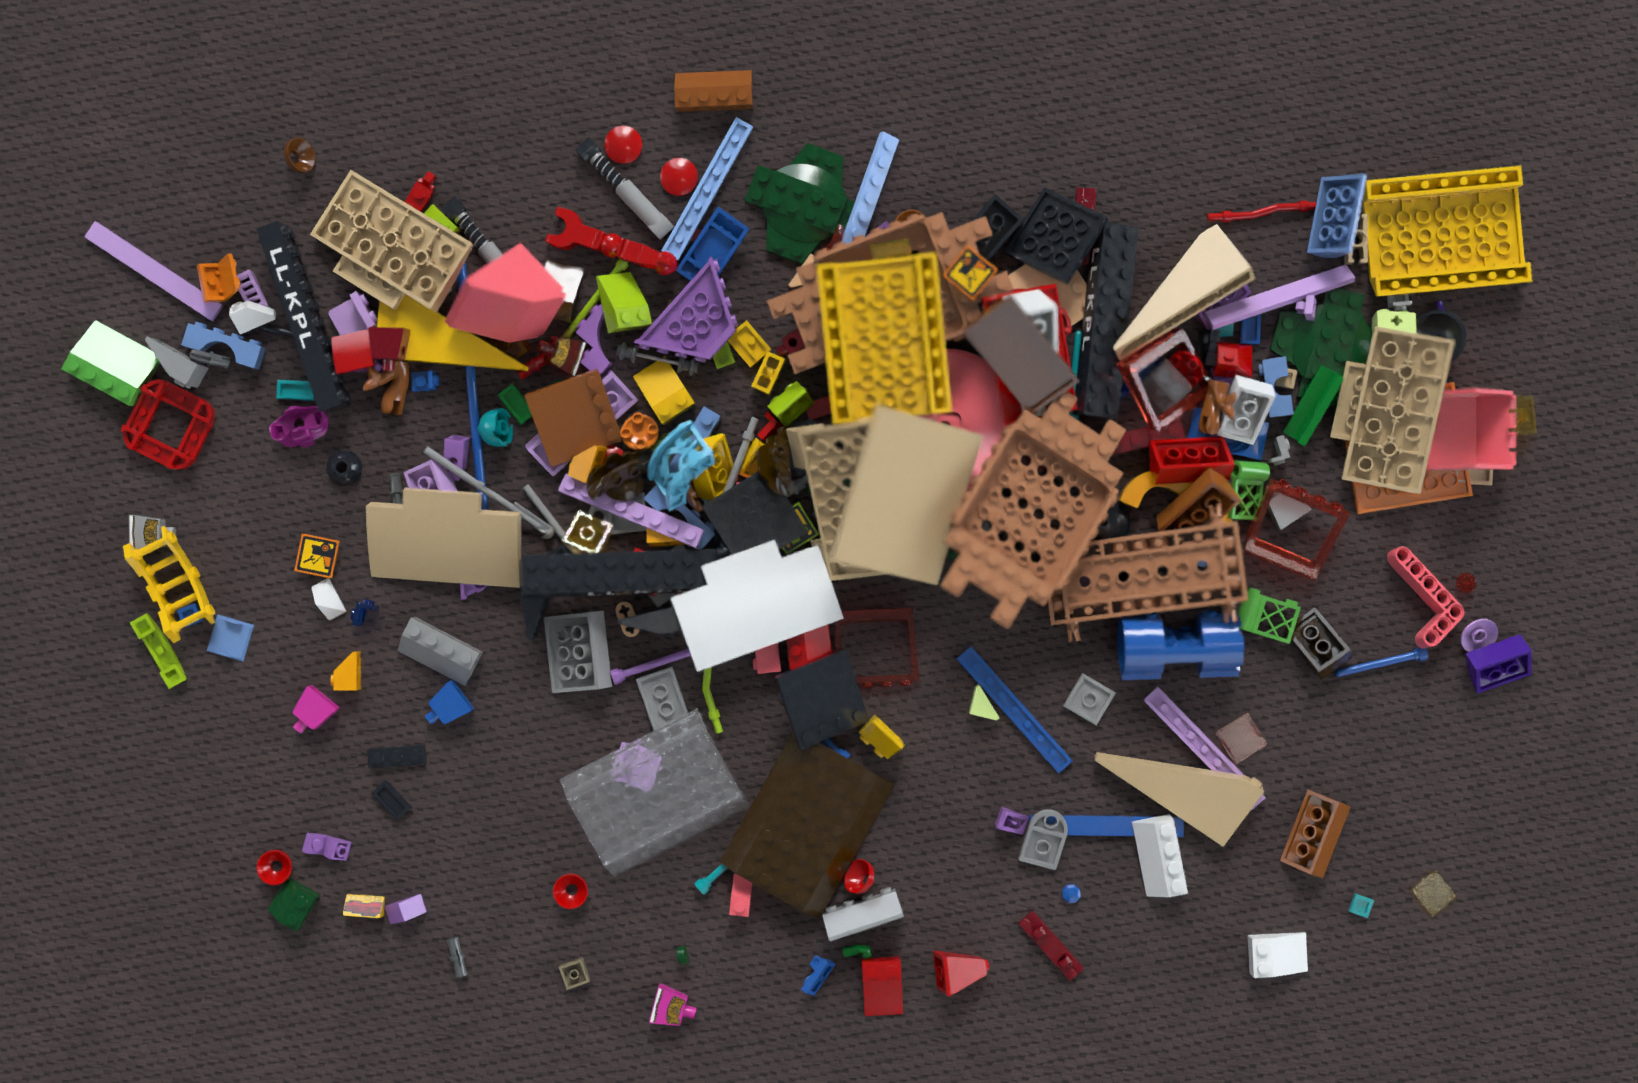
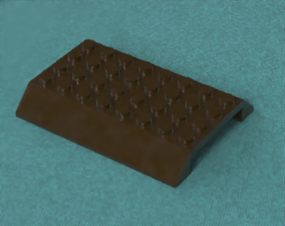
(806, 825)

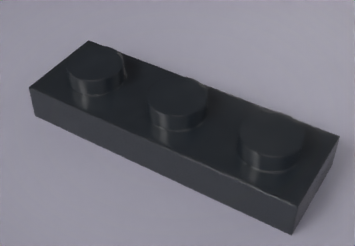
(397, 756)

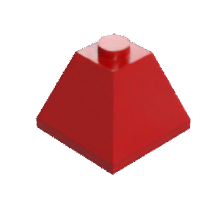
(1233, 360)

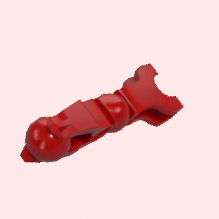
(609, 244)

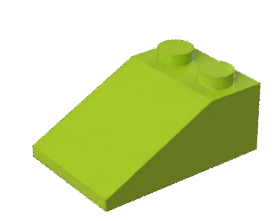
(622, 303)

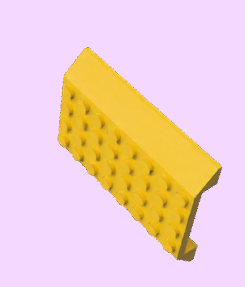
(1445, 231)
(884, 337)

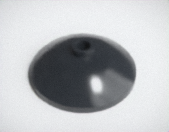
(1443, 325)
(1116, 523)

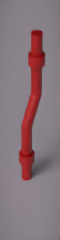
(1227, 216)

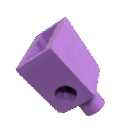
(458, 448)

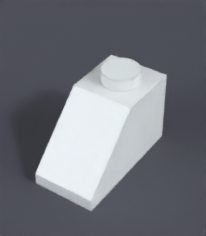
(250, 315)

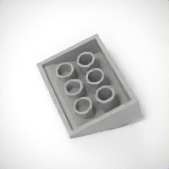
(577, 652)

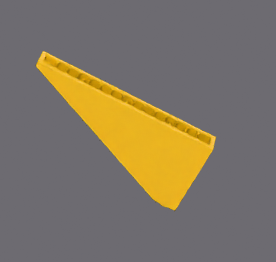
(438, 343)

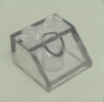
(1165, 386)

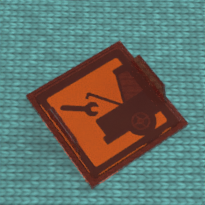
(1241, 738)

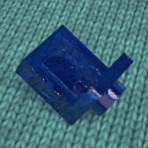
(359, 613)

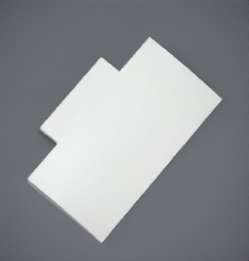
(755, 603)

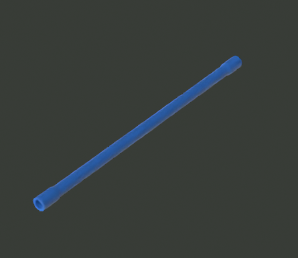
(474, 412)

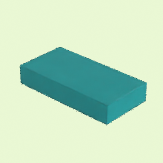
(294, 390)

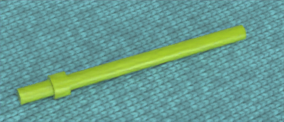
(620, 265)

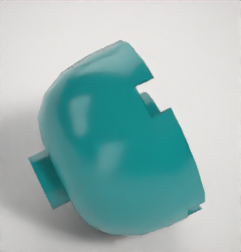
(495, 428)

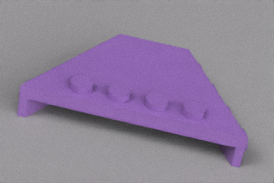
(696, 320)

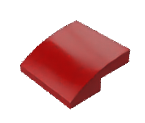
(352, 352)

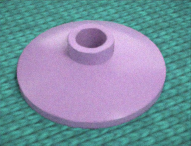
(1479, 634)

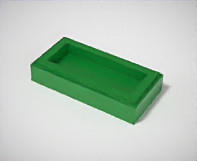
(516, 403)

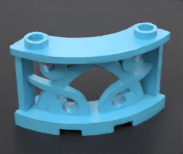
(675, 485)

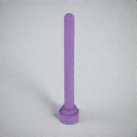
(619, 675)

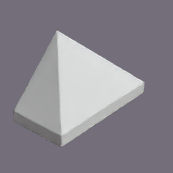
(327, 599)

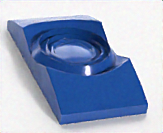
(718, 239)
(1235, 447)

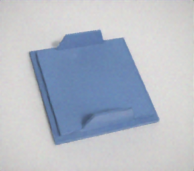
(230, 638)

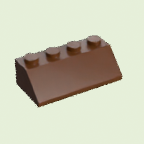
(713, 91)
(1191, 506)
(1315, 833)

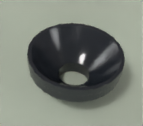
(353, 471)

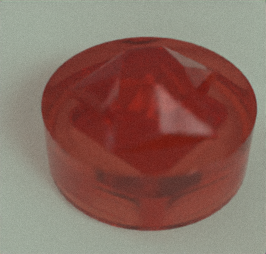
(1466, 582)

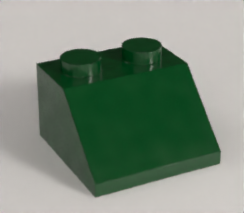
(293, 904)

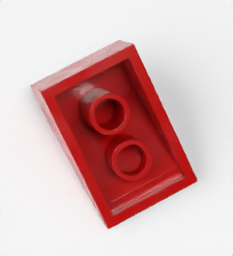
(882, 986)

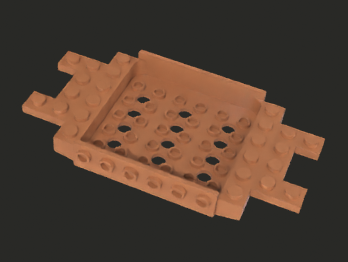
(925, 236)
(1066, 451)

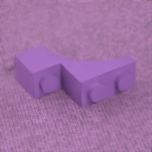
(589, 331)

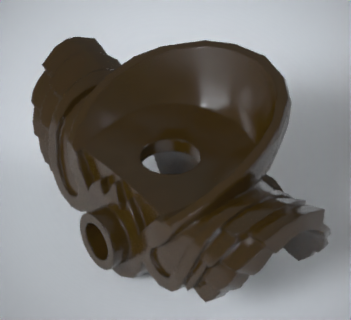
(774, 462)
(619, 476)

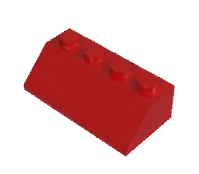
(1188, 459)
(809, 646)

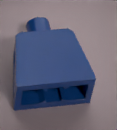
(448, 704)

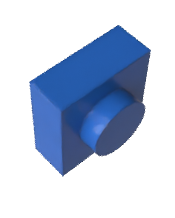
(187, 611)

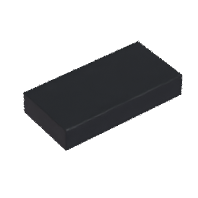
(391, 800)

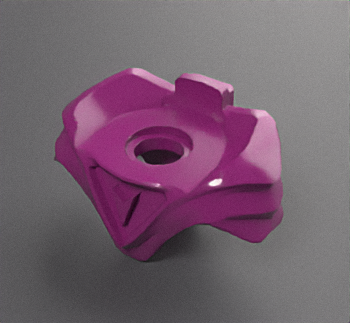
(284, 430)

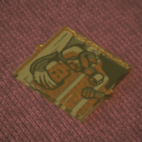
(1433, 893)

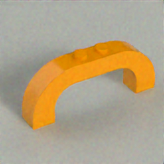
(1138, 486)

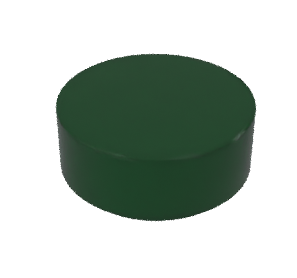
(682, 956)

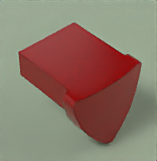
(770, 428)

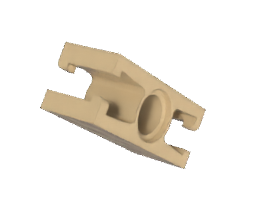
(1362, 234)

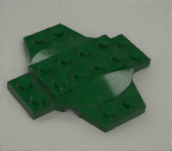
(801, 202)
(1329, 340)

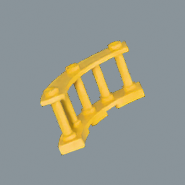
(156, 591)

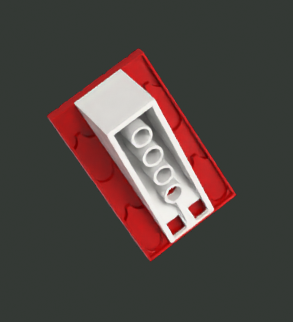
(1044, 309)

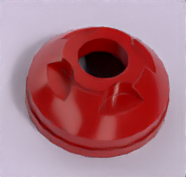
(265, 869)
(855, 874)
(566, 900)

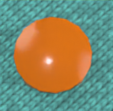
(639, 432)

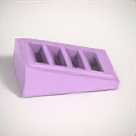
(253, 281)

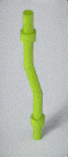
(713, 712)

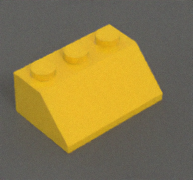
(714, 478)

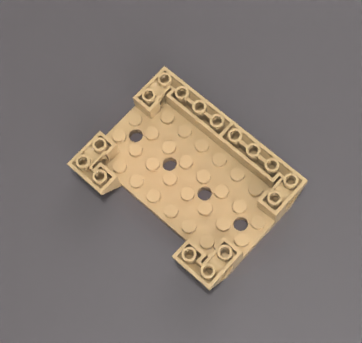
(826, 467)

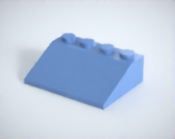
(1336, 215)

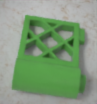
(1248, 474)
(1252, 609)

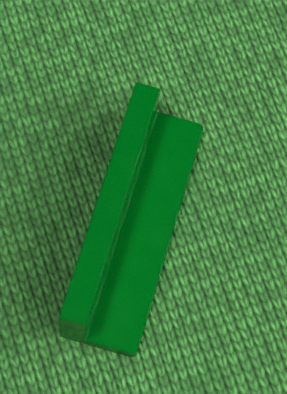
(1313, 404)

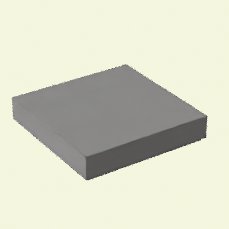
(1089, 699)

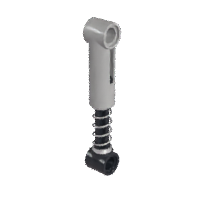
(626, 190)
(458, 213)

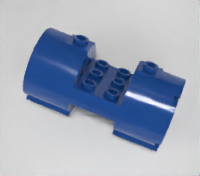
(1148, 645)

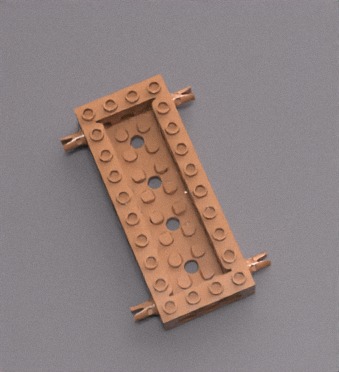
(1146, 590)

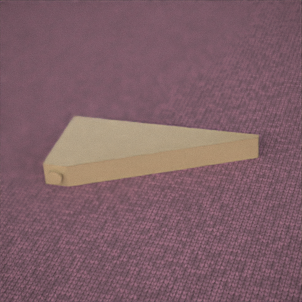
(1200, 279)
(1202, 797)

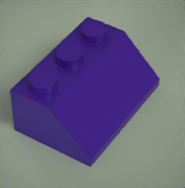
(1499, 663)

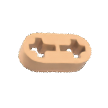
(631, 612)

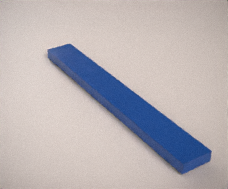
(1014, 709)
(1107, 825)

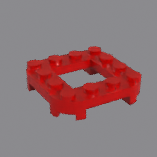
(144, 411)

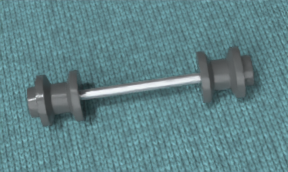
(624, 351)

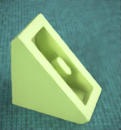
(981, 706)

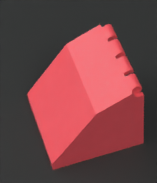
(508, 299)
(1474, 431)

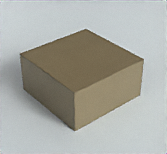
(574, 973)

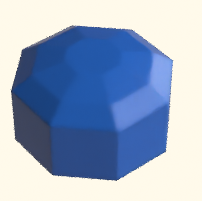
(1071, 893)

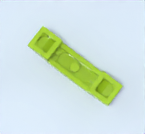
(160, 650)

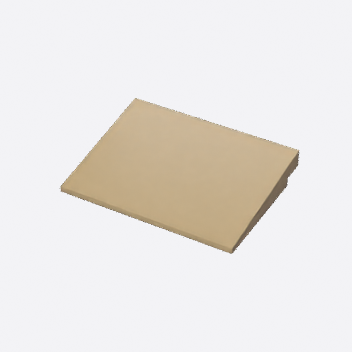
(905, 495)

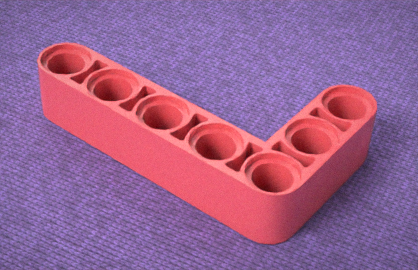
(1428, 595)

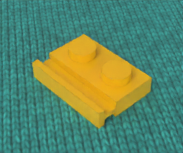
(749, 344)

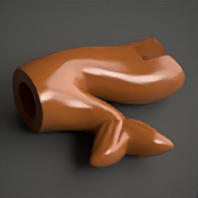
(396, 393)
(1215, 401)

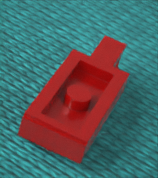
(421, 192)

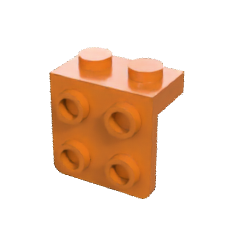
(218, 279)

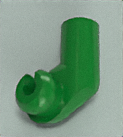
(857, 949)

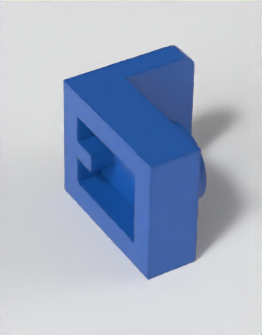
(424, 381)

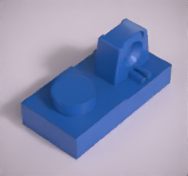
(822, 968)

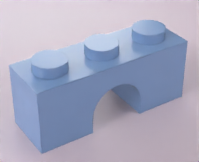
(1272, 370)

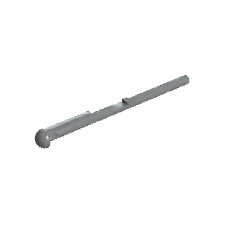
(526, 515)

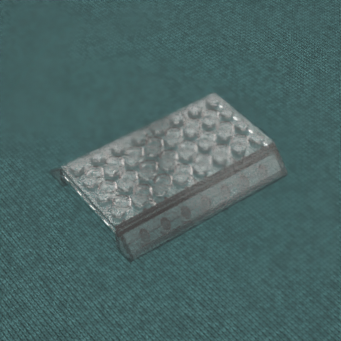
(653, 793)

